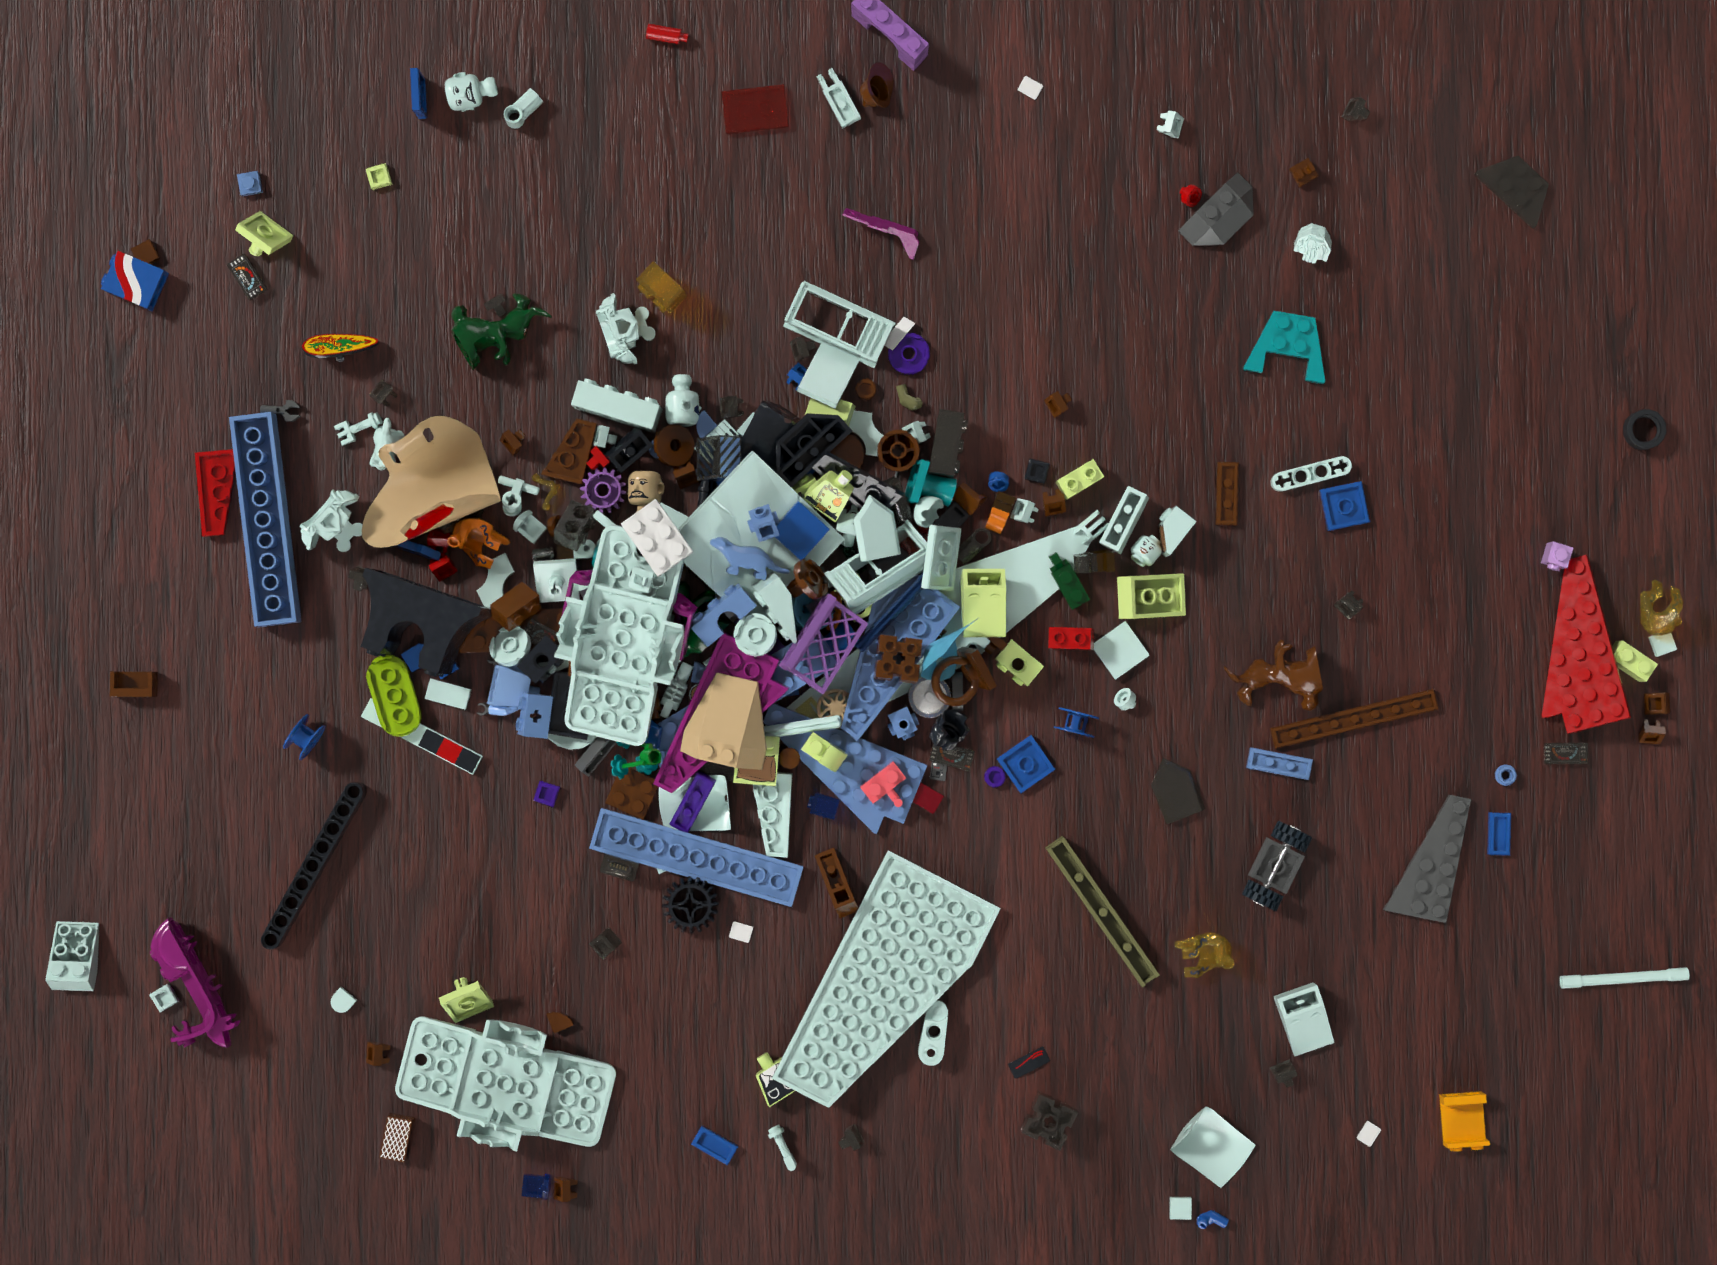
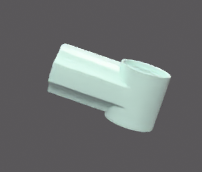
(524, 107)

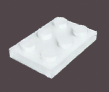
(657, 537)

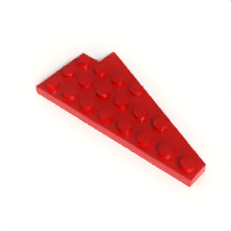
(1582, 666)

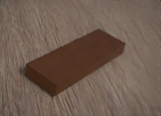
(1227, 493)

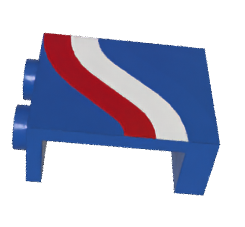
(134, 280)

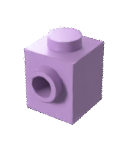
(1556, 556)

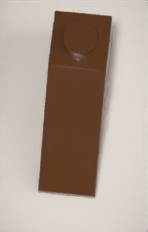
(836, 883)

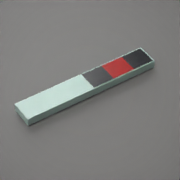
(434, 743)

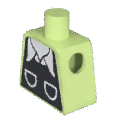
(772, 1089)

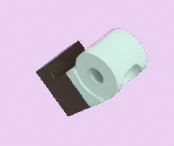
(584, 552)

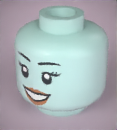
(1146, 550)

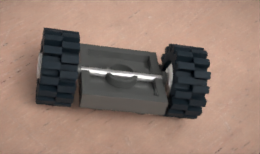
(1276, 865)

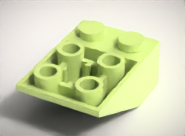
(985, 600)

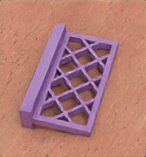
(809, 632)

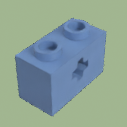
(536, 726)

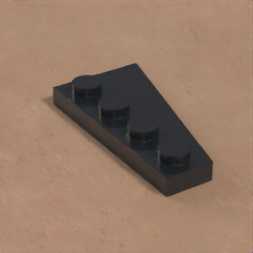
(863, 482)

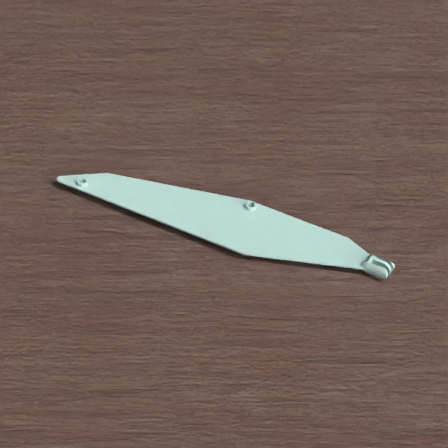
(1027, 587)

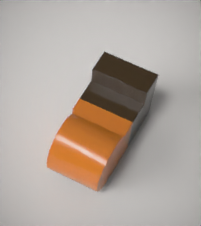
(1000, 512)

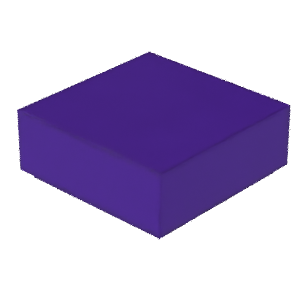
(546, 793)

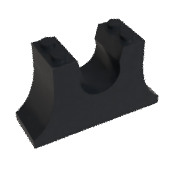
(440, 616)

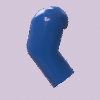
(1211, 1217)

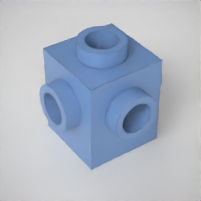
(763, 523)
(897, 717)

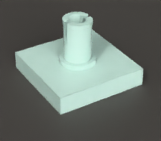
(553, 579)

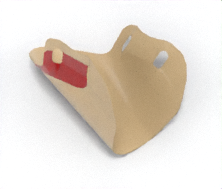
(431, 484)

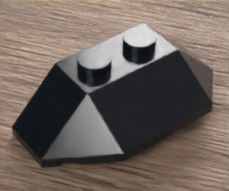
(807, 443)

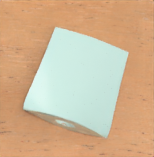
(714, 813)
(1212, 1146)

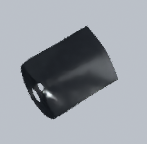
(765, 430)

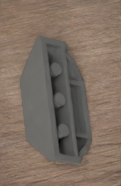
(1221, 214)

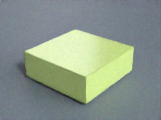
(379, 176)

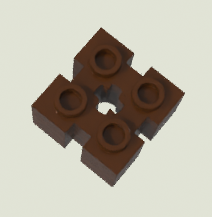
(907, 669)

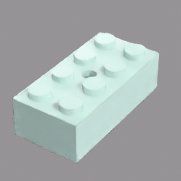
(616, 406)

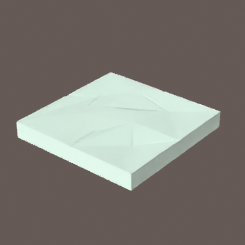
(726, 516)

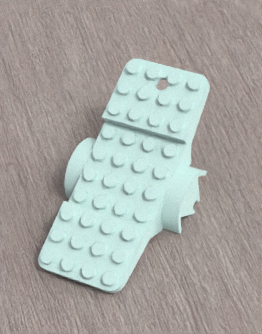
(619, 644)
(505, 1083)

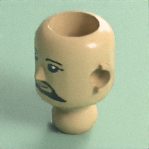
(644, 488)

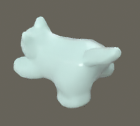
(382, 436)

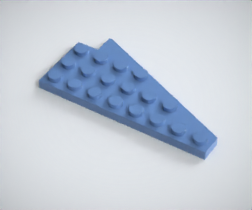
(922, 620)
(860, 765)

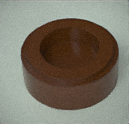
(865, 389)

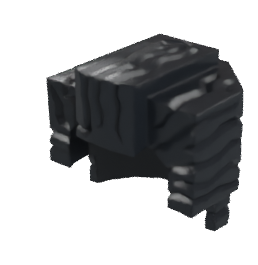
(949, 729)

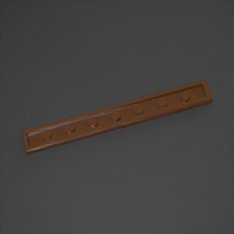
(1354, 718)

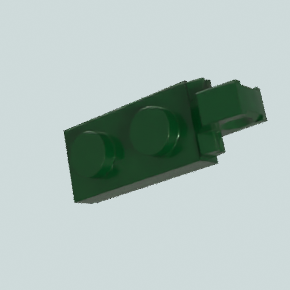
(1068, 582)

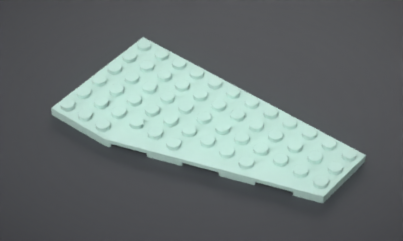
(890, 968)

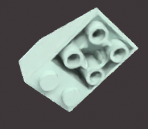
(779, 606)
(73, 956)
(1304, 1018)

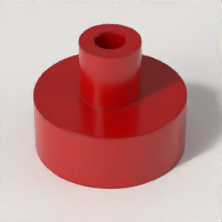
(1190, 195)

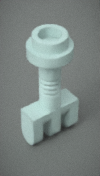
(373, 420)
(787, 1156)

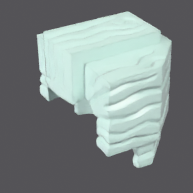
(1313, 243)

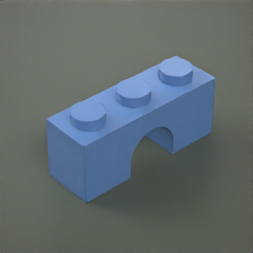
(734, 600)

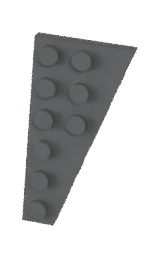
(1431, 874)

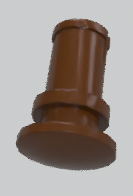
(789, 758)

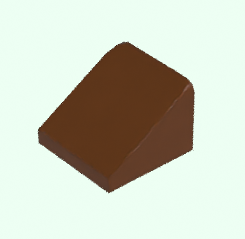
(1657, 703)

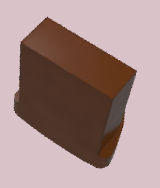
(968, 498)

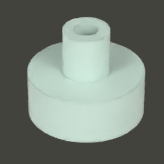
(1125, 699)

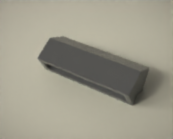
(594, 755)

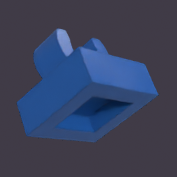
(796, 374)

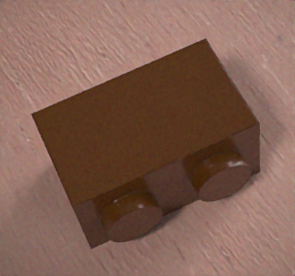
(515, 606)

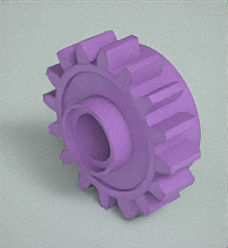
(613, 496)

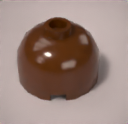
(898, 450)

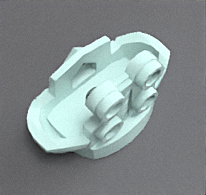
(623, 329)
(332, 521)

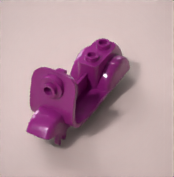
(178, 960)

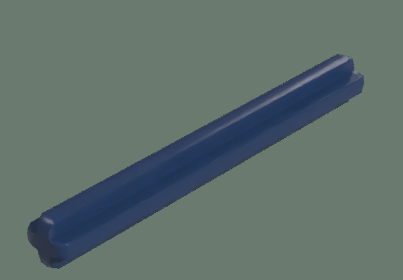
(889, 616)

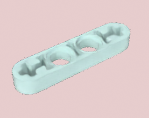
(1310, 471)

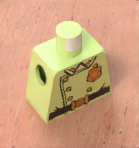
(830, 493)

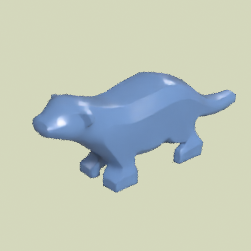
(746, 557)

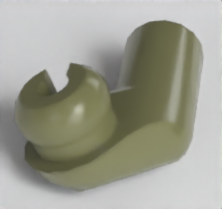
(906, 400)

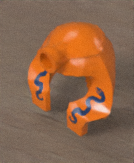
(471, 534)

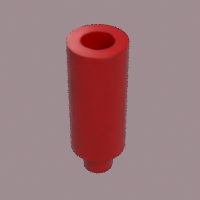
(666, 34)

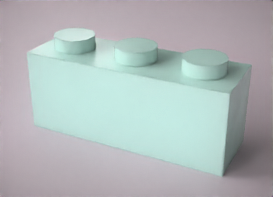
(1124, 520)

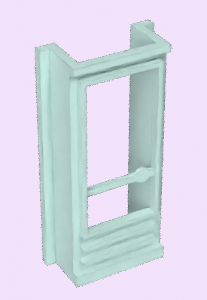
(872, 337)
(860, 596)

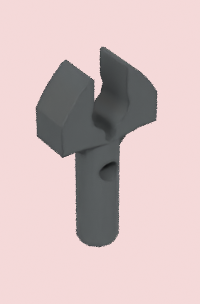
(282, 410)

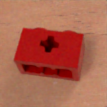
(1071, 638)

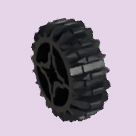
(691, 923)

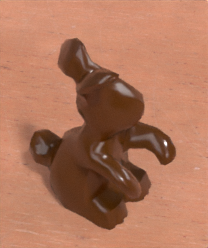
(1297, 676)

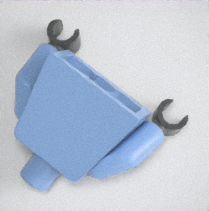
(506, 689)

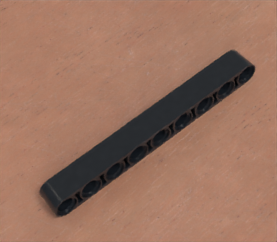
(306, 872)

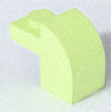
(824, 752)

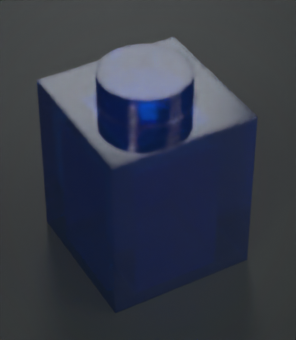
(823, 805)

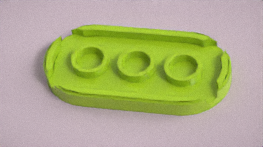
(393, 695)

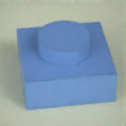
(249, 183)

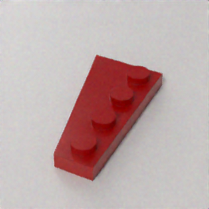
(214, 481)

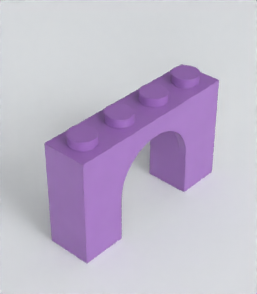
(910, 45)

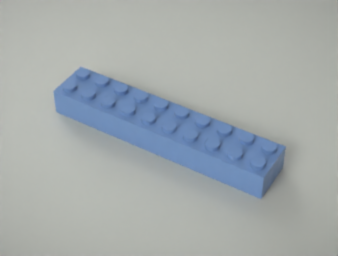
(265, 519)

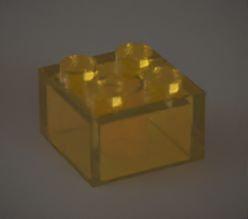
(661, 288)

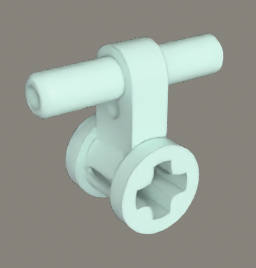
(514, 495)

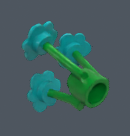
(646, 762)

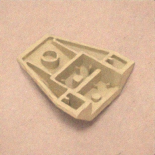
(728, 725)

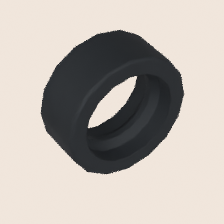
(1660, 426)

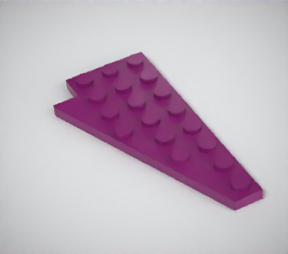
(730, 661)

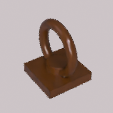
(972, 668)

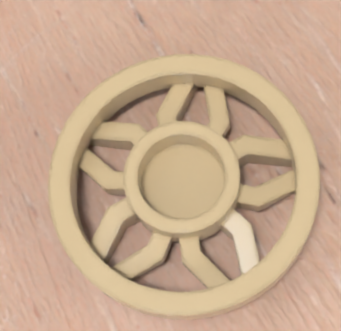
(835, 707)

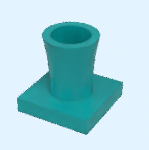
(928, 485)

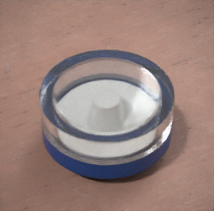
(924, 700)

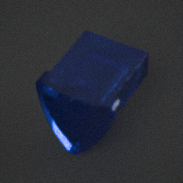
(536, 1186)

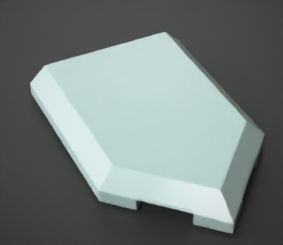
(876, 531)

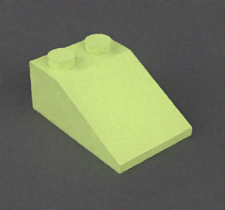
(1151, 596)

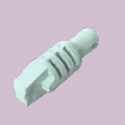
(675, 692)

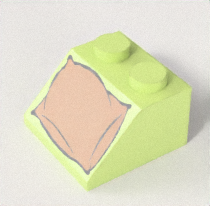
(768, 774)

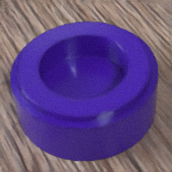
(994, 776)

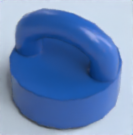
(998, 481)

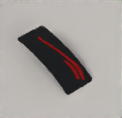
(1029, 1062)

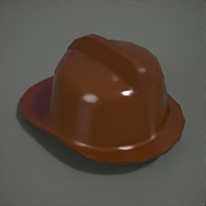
(878, 86)

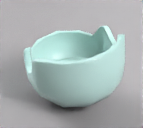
(926, 510)

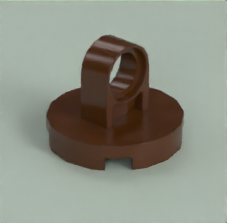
(807, 580)

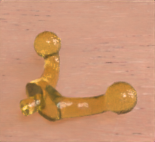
(536, 478)

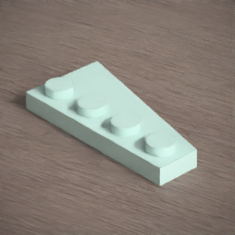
(774, 814)

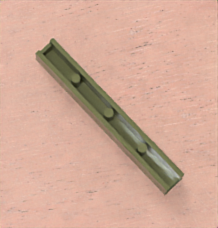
(1102, 911)

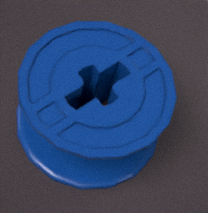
(1076, 722)
(304, 737)

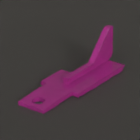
(907, 235)

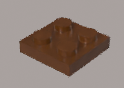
(632, 793)

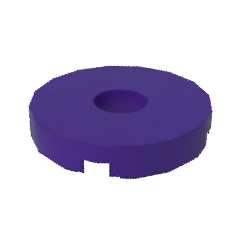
(913, 365)

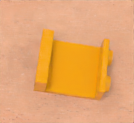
(1463, 1120)

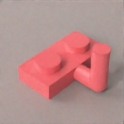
(883, 783)

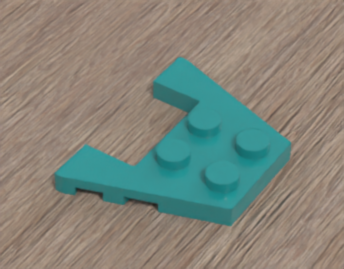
(1289, 336)

